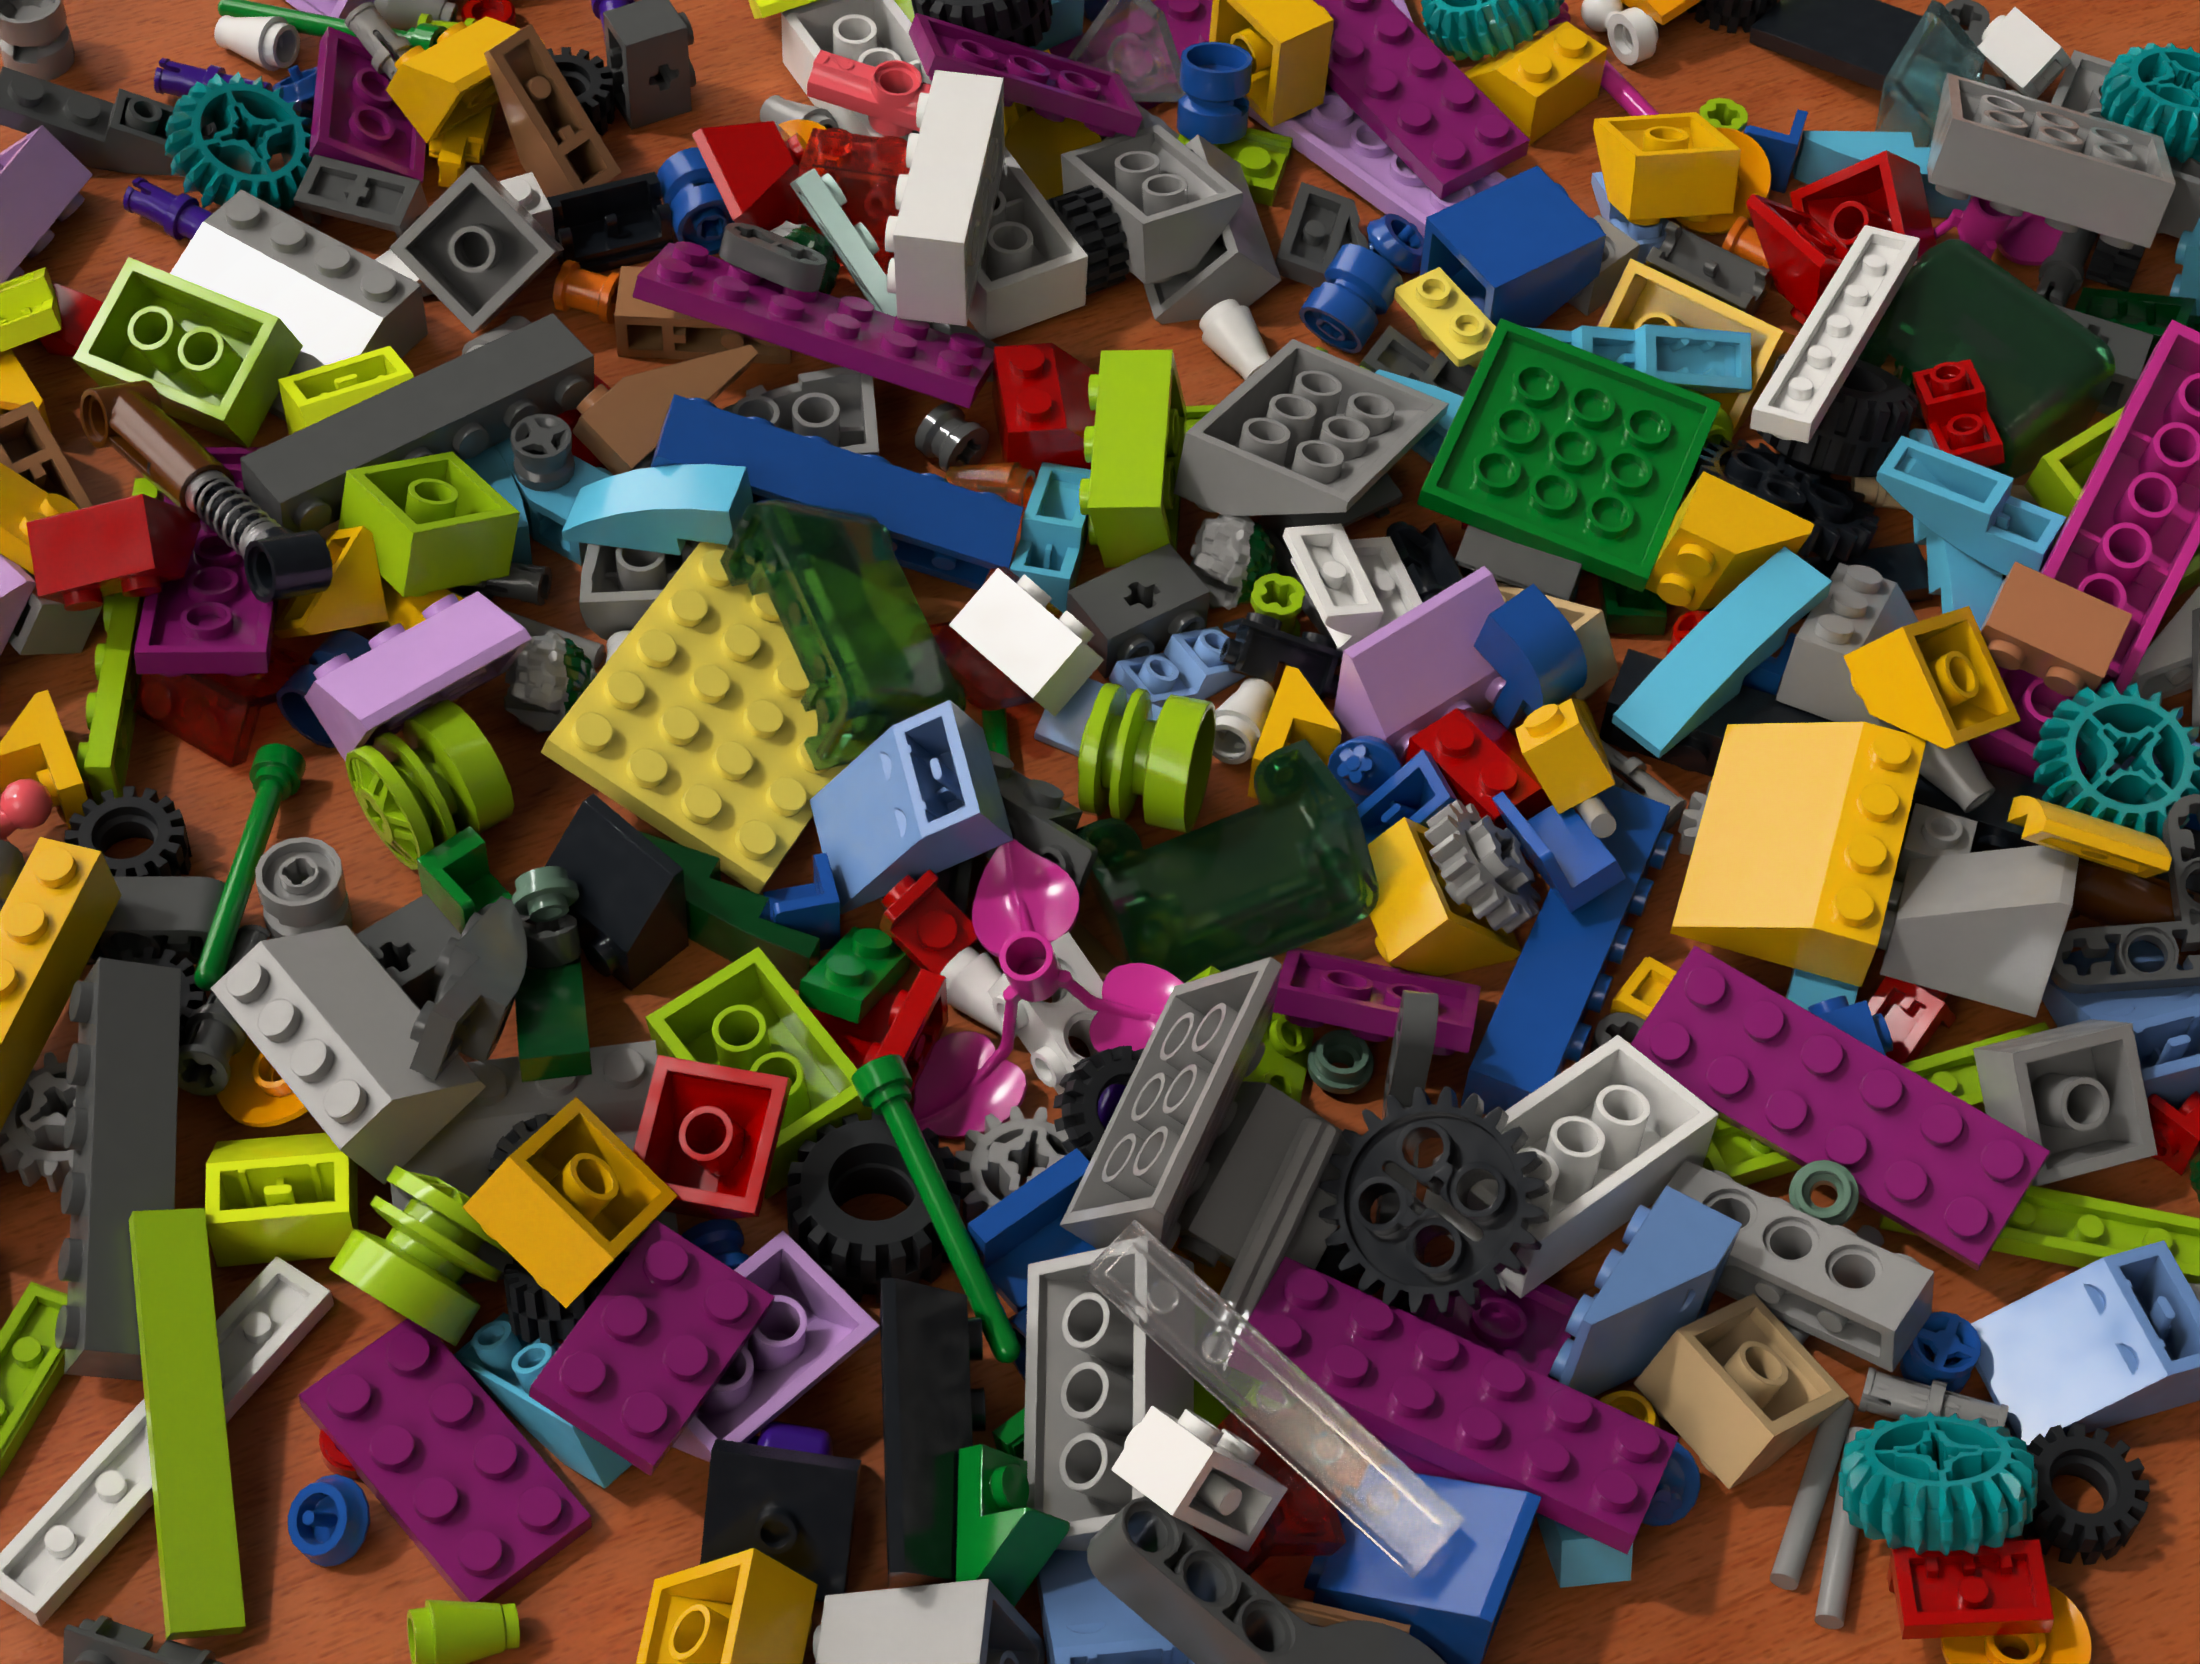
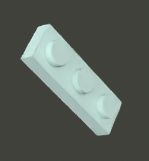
(851, 243)

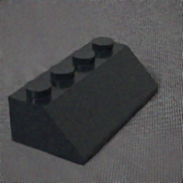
(925, 1423)

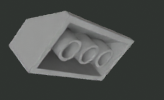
(344, 1044)
(1084, 1393)

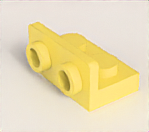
(1446, 317)

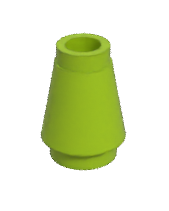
(461, 1631)

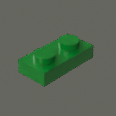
(854, 974)

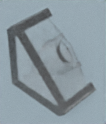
(1138, 46)

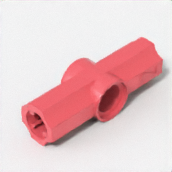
(882, 92)

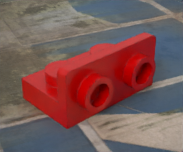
(1970, 1593)

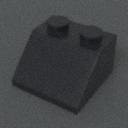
(629, 894)

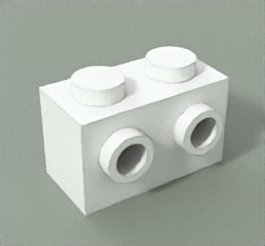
(1028, 642)
(1200, 1475)

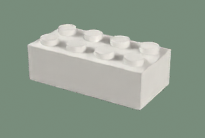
(946, 197)
(1607, 1143)

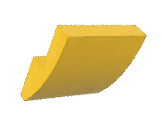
(2089, 837)

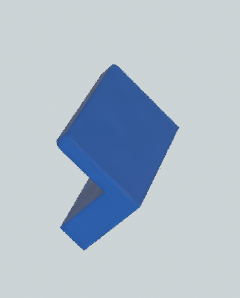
(1563, 852)
(1027, 1228)

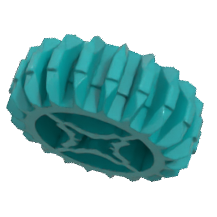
(1485, 26)
(2158, 94)
(250, 130)
(2094, 728)
(1938, 1483)

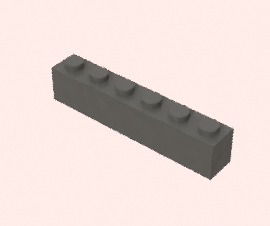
(447, 409)
(121, 1154)

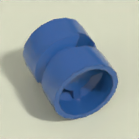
(1216, 89)
(693, 200)
(1348, 303)

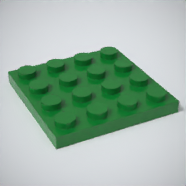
(1569, 454)

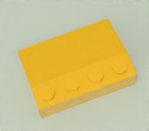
(1801, 844)

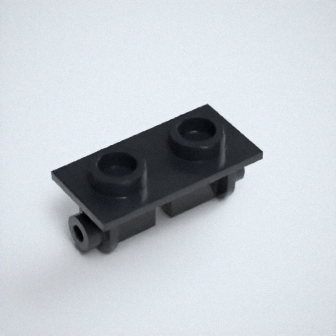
(1425, 558)
(1263, 645)

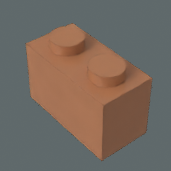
(2052, 631)

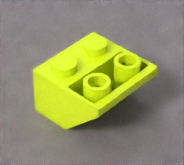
(339, 385)
(279, 1199)

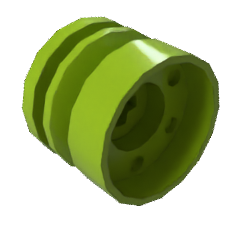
(1133, 755)
(430, 782)
(421, 1256)

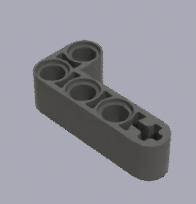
(151, 912)

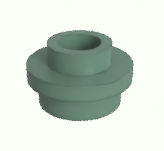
(544, 893)
(1343, 1048)
(1825, 1173)

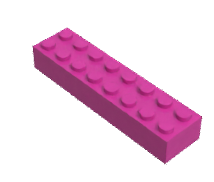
(2125, 533)

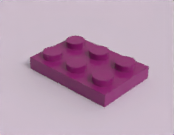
(357, 116)
(1367, 998)
(651, 1347)

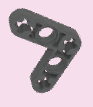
(2186, 927)
(1408, 1069)

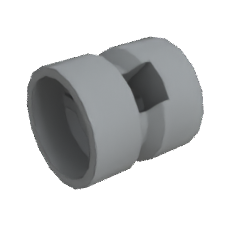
(35, 38)
(302, 887)

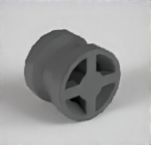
(951, 438)
(542, 452)

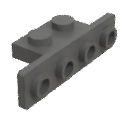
(1043, 821)

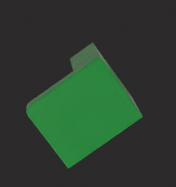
(459, 877)

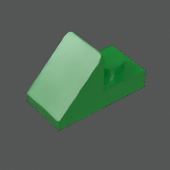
(995, 1527)

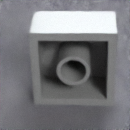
(476, 248)
(2072, 1094)

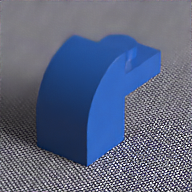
(1533, 652)

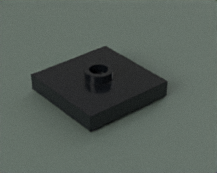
(784, 1505)

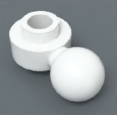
(1629, 32)

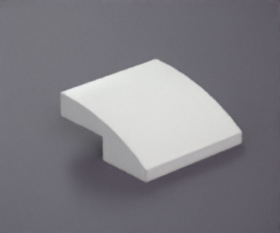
(1351, 581)

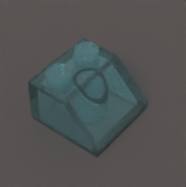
(1916, 79)

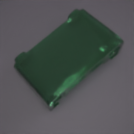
(2032, 358)
(846, 619)
(1243, 882)

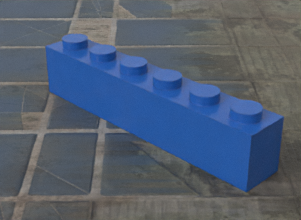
(930, 521)
(1565, 964)

